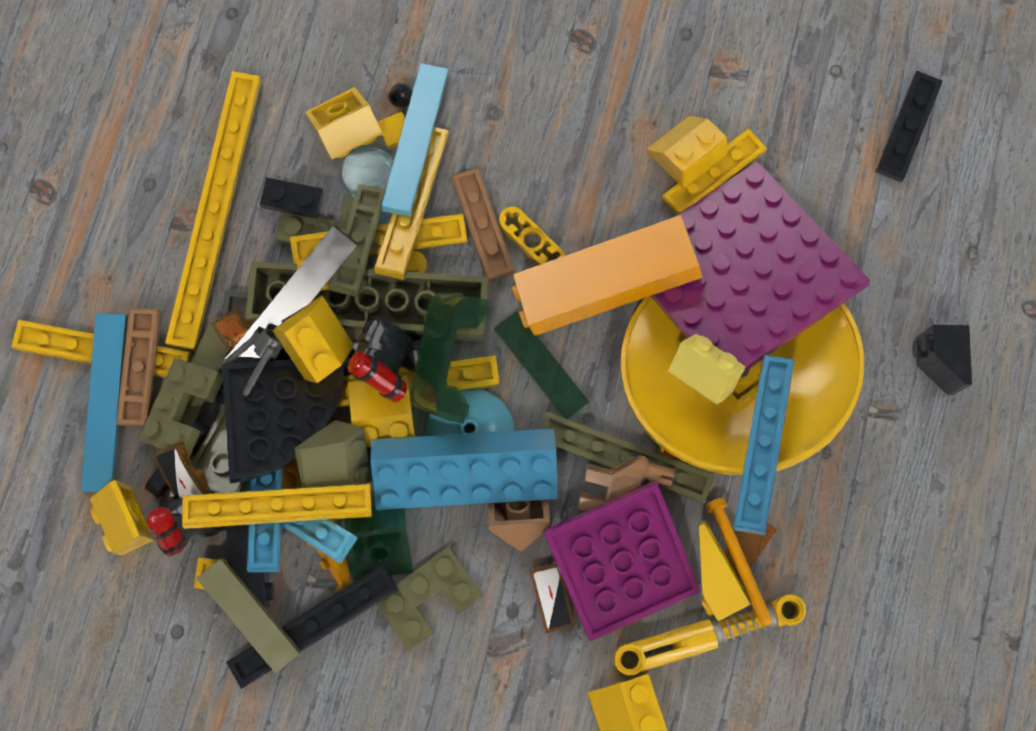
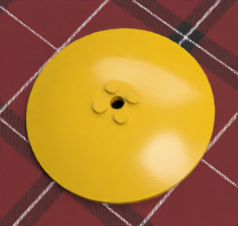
(715, 436)

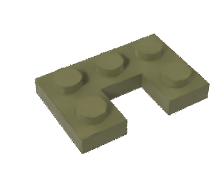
(298, 225)
(182, 382)
(437, 574)

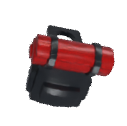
(379, 357)
(167, 527)

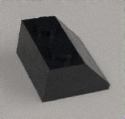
(945, 356)

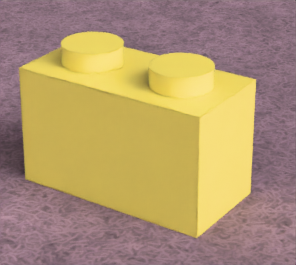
(706, 368)

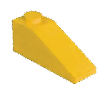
(720, 583)

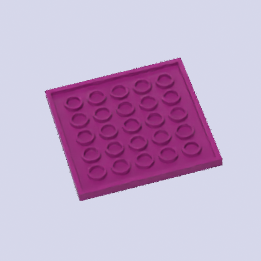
(761, 269)

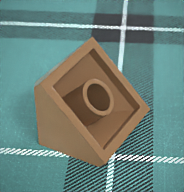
(519, 521)

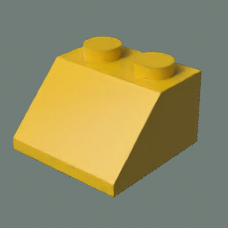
(344, 123)
(689, 149)
(315, 340)
(378, 415)
(120, 518)
(627, 706)

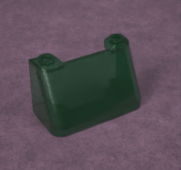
(429, 385)

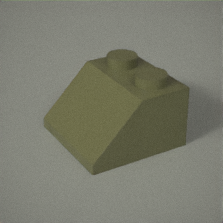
(334, 457)

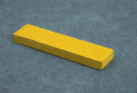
(740, 154)

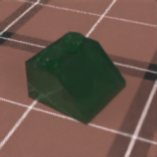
(380, 541)

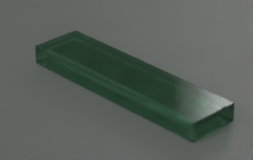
(541, 366)

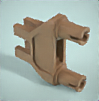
(622, 479)

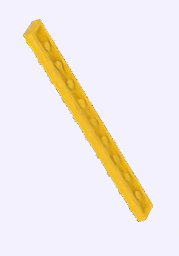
(213, 211)

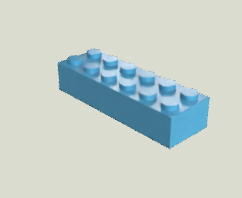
(464, 469)

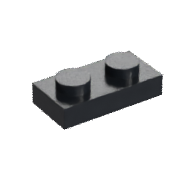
(291, 198)

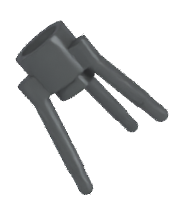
(266, 347)

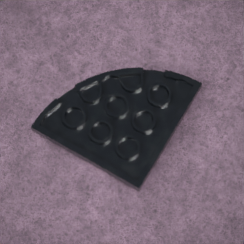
(274, 416)

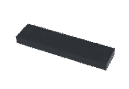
(908, 126)

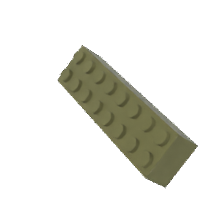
(383, 296)

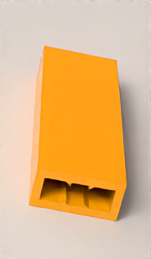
(606, 276)

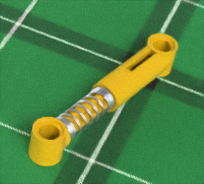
(704, 636)

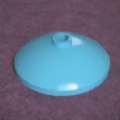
(485, 413)

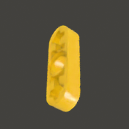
(522, 220)

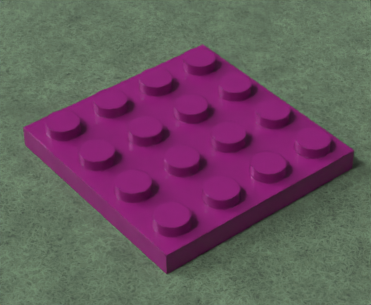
(622, 561)

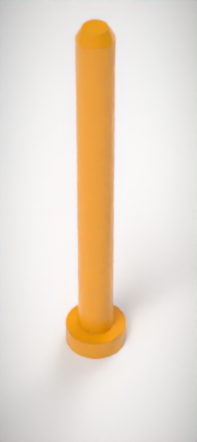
(717, 508)

